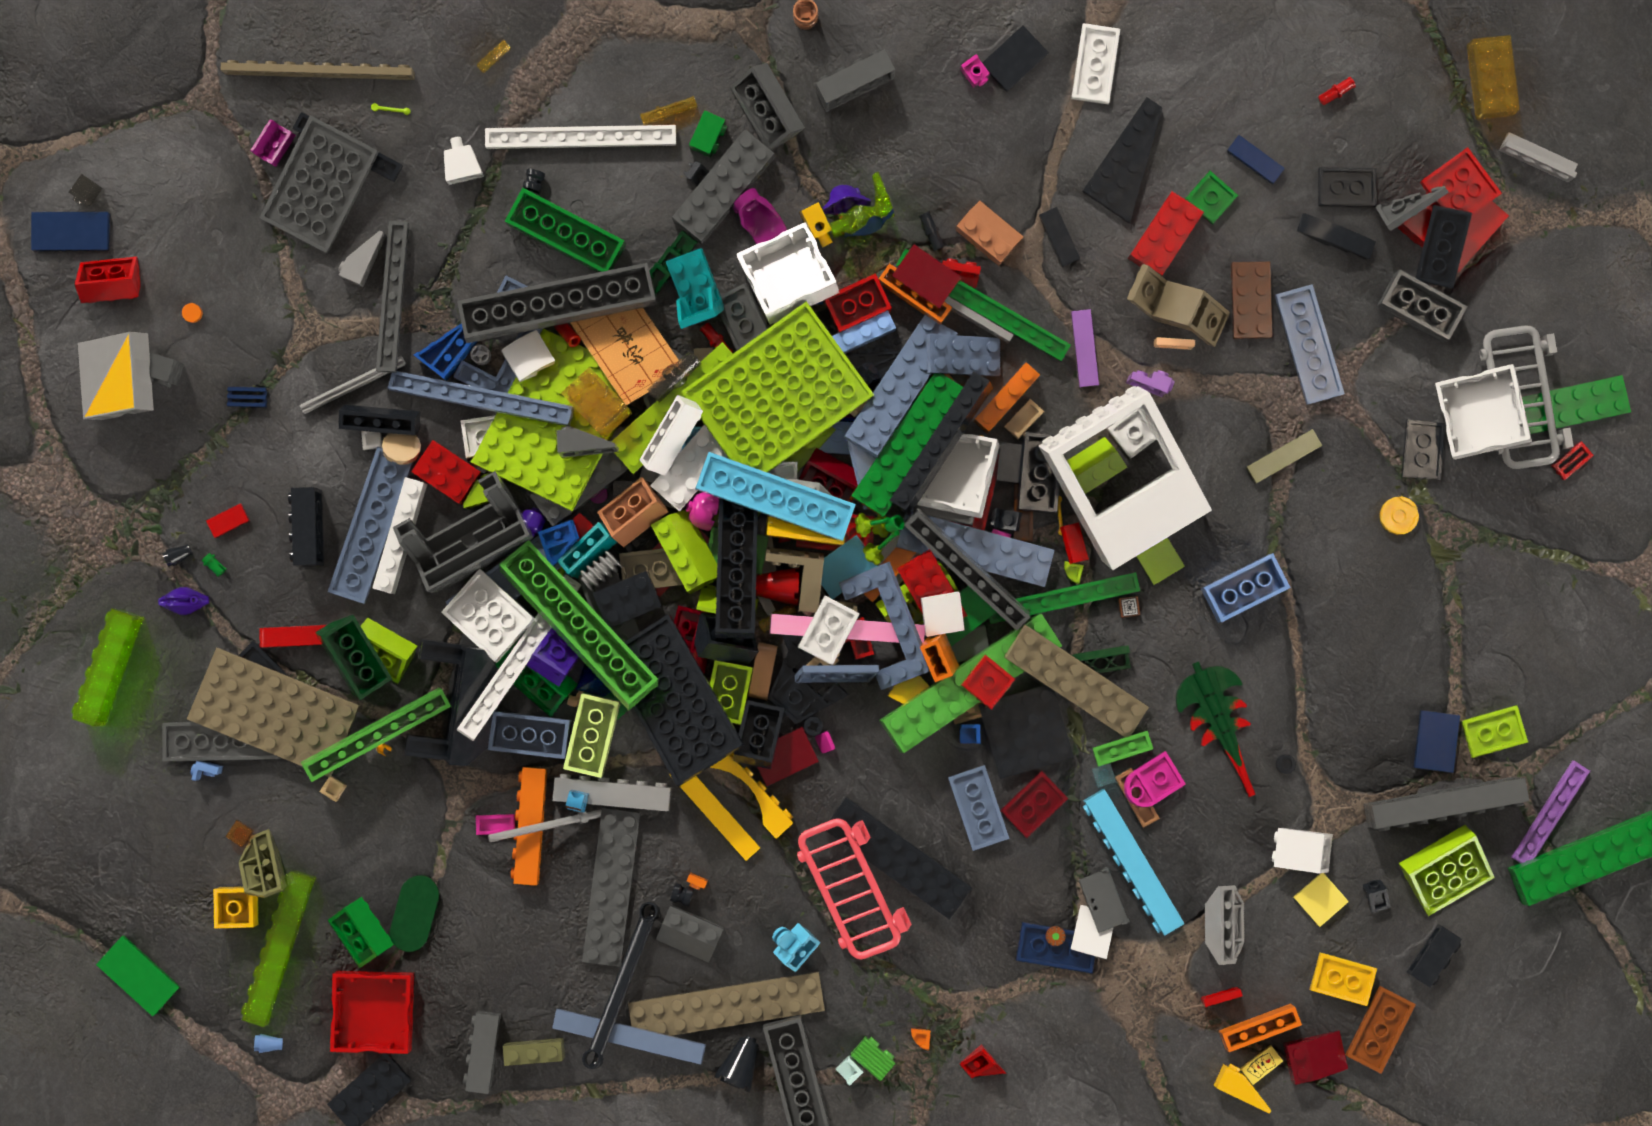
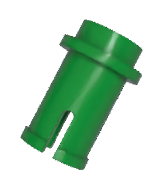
(213, 564)

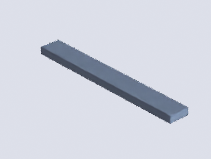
(632, 1037)

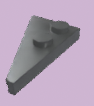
(1409, 206)

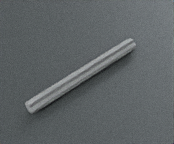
(346, 388)

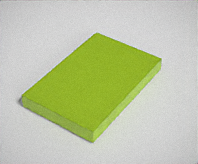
(1494, 731)

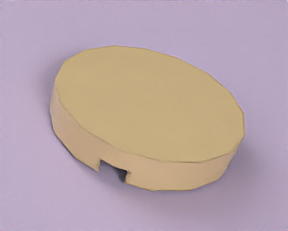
(401, 448)

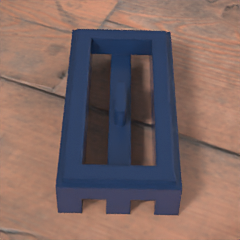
(230, 396)

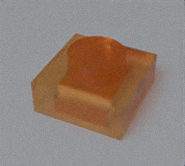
(239, 833)

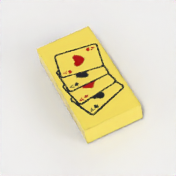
(1261, 1064)

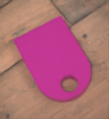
(1154, 780)

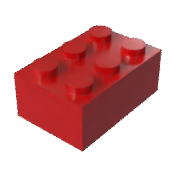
(857, 303)
(446, 472)

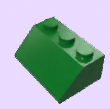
(360, 932)

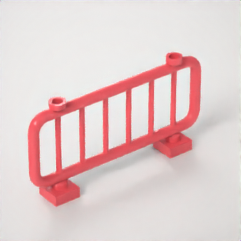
(856, 836)

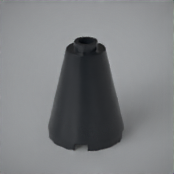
(740, 1064)

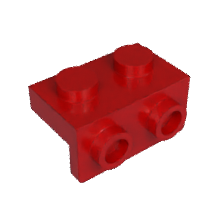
(969, 272)

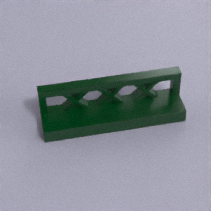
(1103, 654)

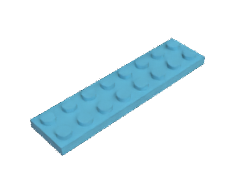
(775, 496)

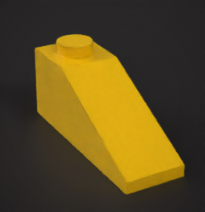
(1236, 1084)

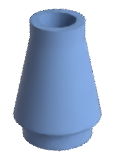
(267, 1043)

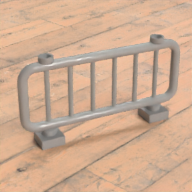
(1547, 345)

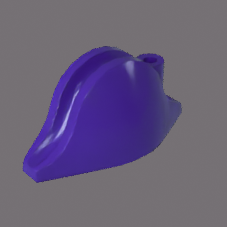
(843, 198)
(183, 600)

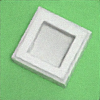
(371, 440)

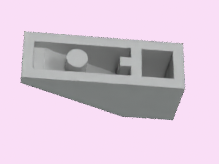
(360, 262)

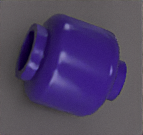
(534, 520)

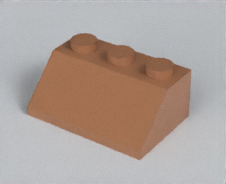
(989, 233)
(632, 512)

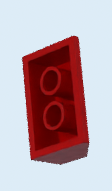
(108, 280)

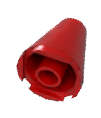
(779, 586)

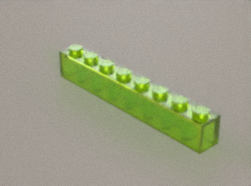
(278, 948)

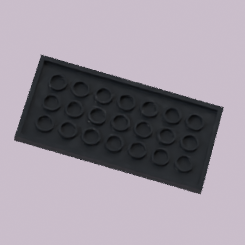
(683, 710)

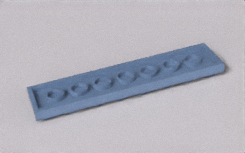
(895, 391)
(369, 529)
(991, 551)

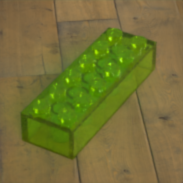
(107, 667)

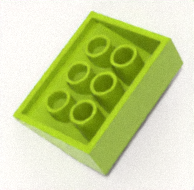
(1447, 869)

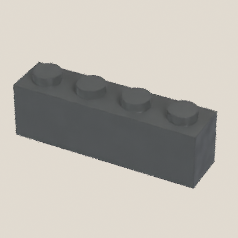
(483, 1052)

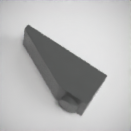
(578, 443)

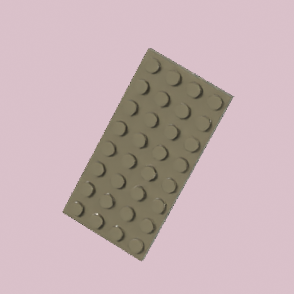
(270, 709)

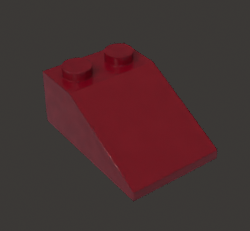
(1315, 1057)

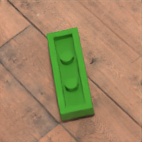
(1122, 748)

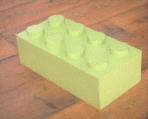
(592, 735)

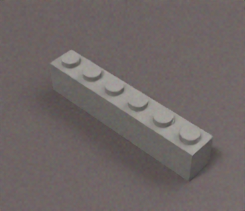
(614, 793)

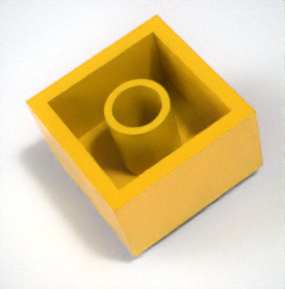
(234, 908)

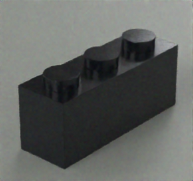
(1434, 956)

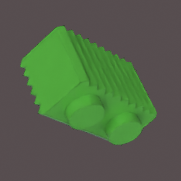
(873, 1058)

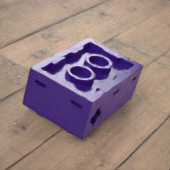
(553, 658)

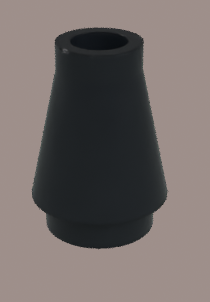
(176, 555)

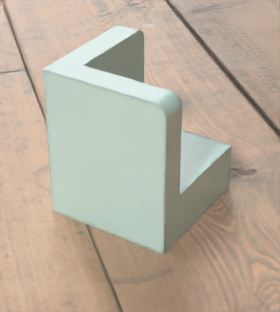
(849, 1069)

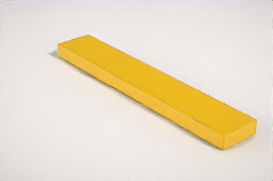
(720, 817)

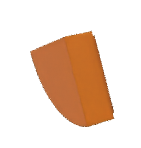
(921, 1037)

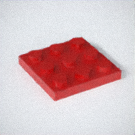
(1466, 182)

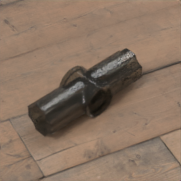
(674, 376)

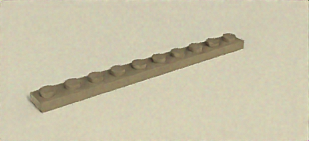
(326, 70)

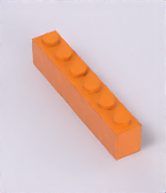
(530, 812)

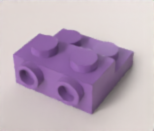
(1157, 383)

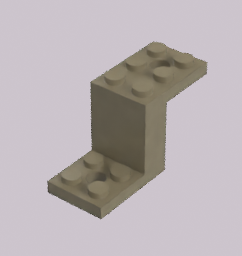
(1178, 305)
(811, 576)

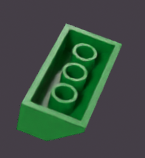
(539, 689)

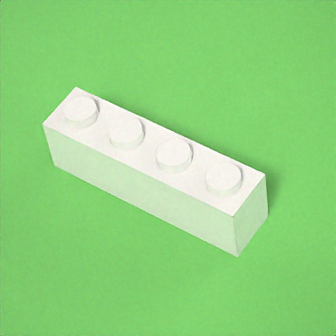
(671, 435)

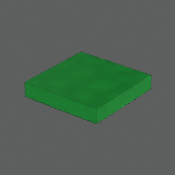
(1211, 197)

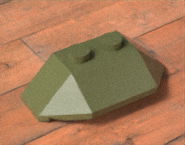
(262, 866)

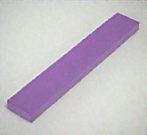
(1551, 812)

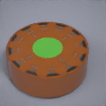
(1055, 936)

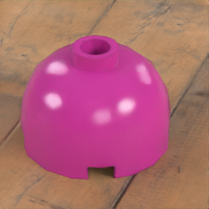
(702, 510)

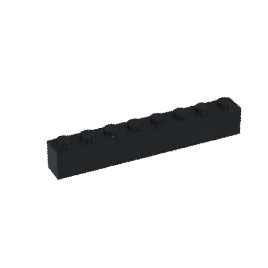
(941, 443)

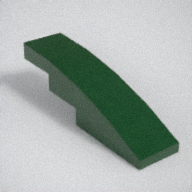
(659, 272)

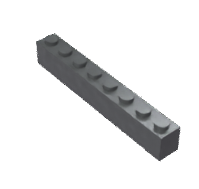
(967, 569)

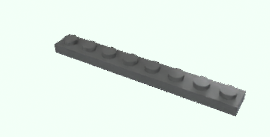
(392, 297)

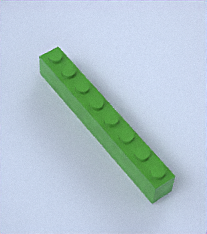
(375, 734)

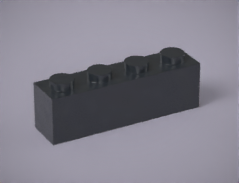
(379, 420)

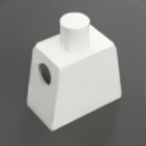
(461, 163)

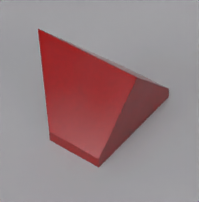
(981, 1063)

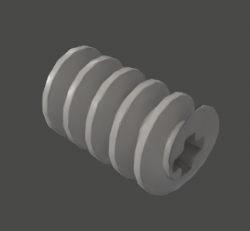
(600, 570)

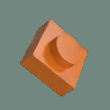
(696, 881)

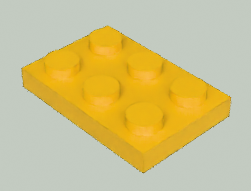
(1343, 979)

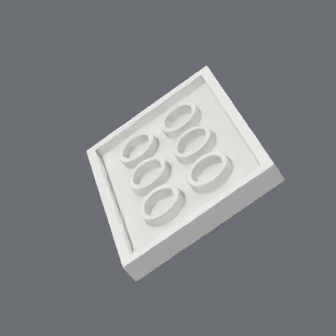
(488, 615)

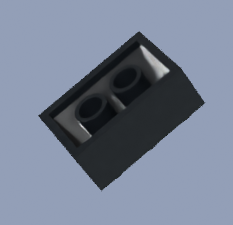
(722, 649)

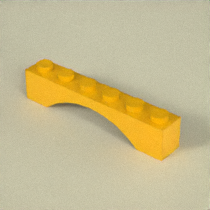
(773, 816)

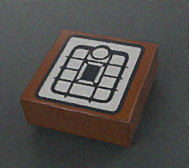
(1129, 606)

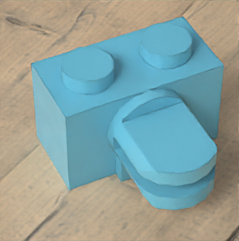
(794, 945)

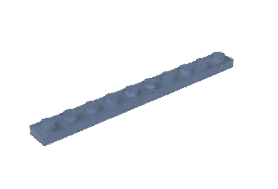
(481, 398)

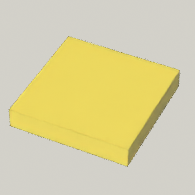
(1320, 899)

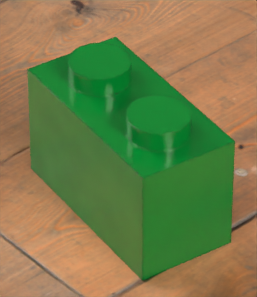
(708, 133)

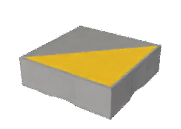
(115, 376)

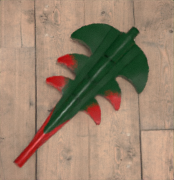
(1207, 690)

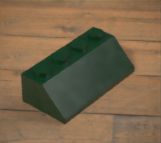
(354, 656)

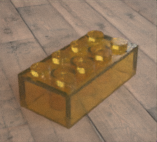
(1493, 77)

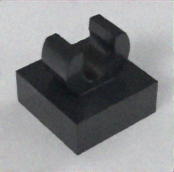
(696, 173)

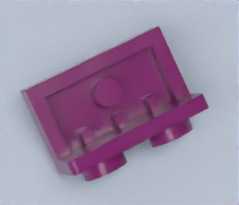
(272, 143)

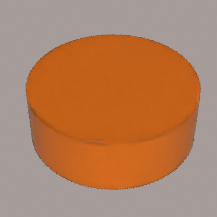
(192, 313)

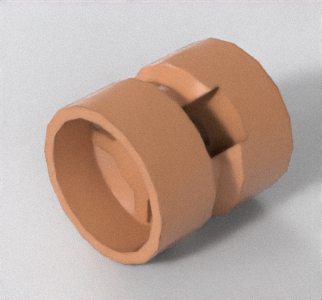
(805, 14)

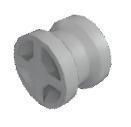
(476, 351)

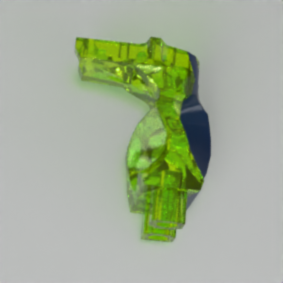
(862, 219)

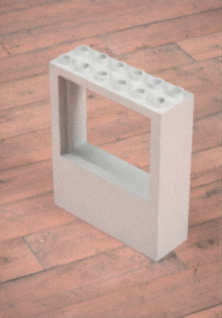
(1148, 512)

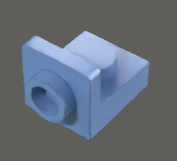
(209, 769)

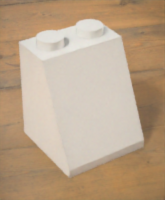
(1302, 850)

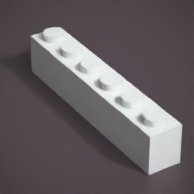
(393, 553)

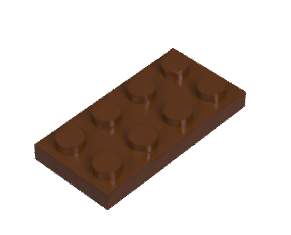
(1251, 300)

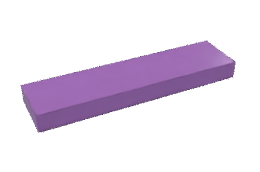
(1084, 348)

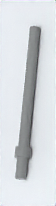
(581, 818)

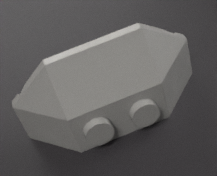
(1224, 924)

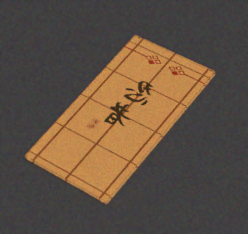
(626, 350)

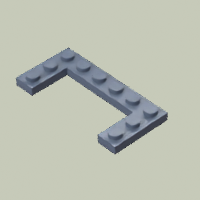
(478, 378)
(905, 629)

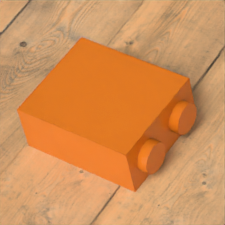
(939, 657)

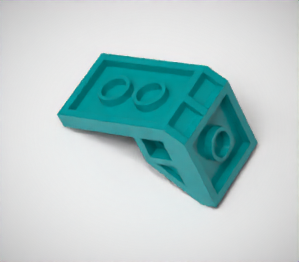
(695, 287)

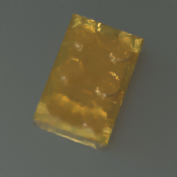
(596, 402)

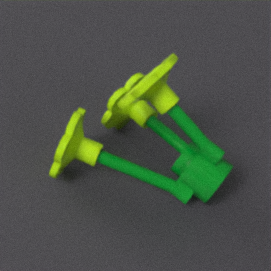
(880, 526)

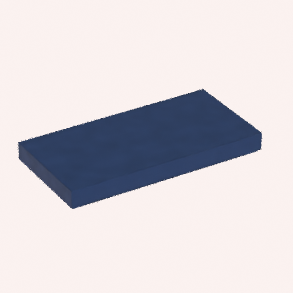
(70, 231)
(1036, 950)

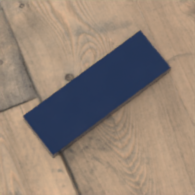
(1255, 159)

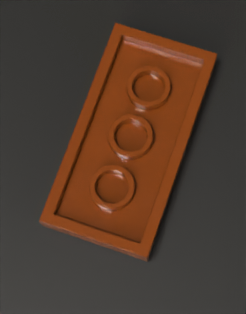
(1380, 1029)

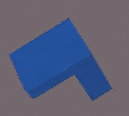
(969, 733)

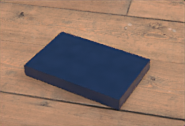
(1436, 741)

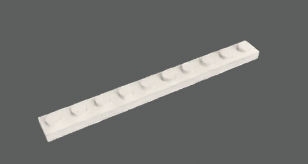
(580, 136)
(507, 674)

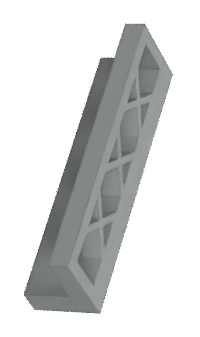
(1538, 157)
(978, 320)

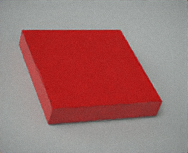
(988, 682)

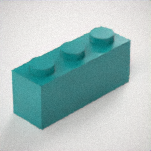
(587, 550)

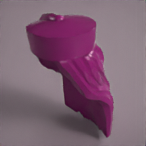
(758, 216)

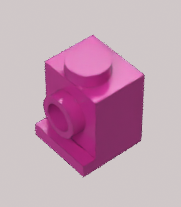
(975, 79)

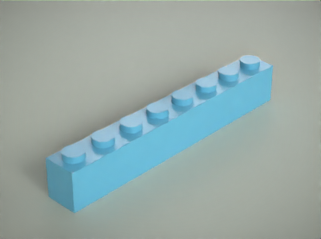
(1133, 862)

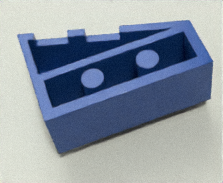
(446, 353)

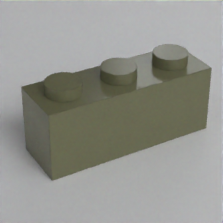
(533, 1051)

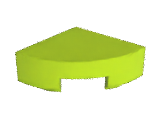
(1073, 571)

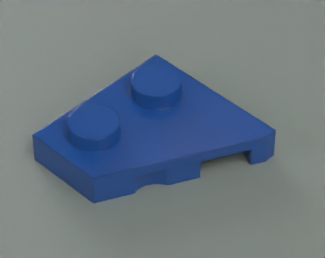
(558, 540)

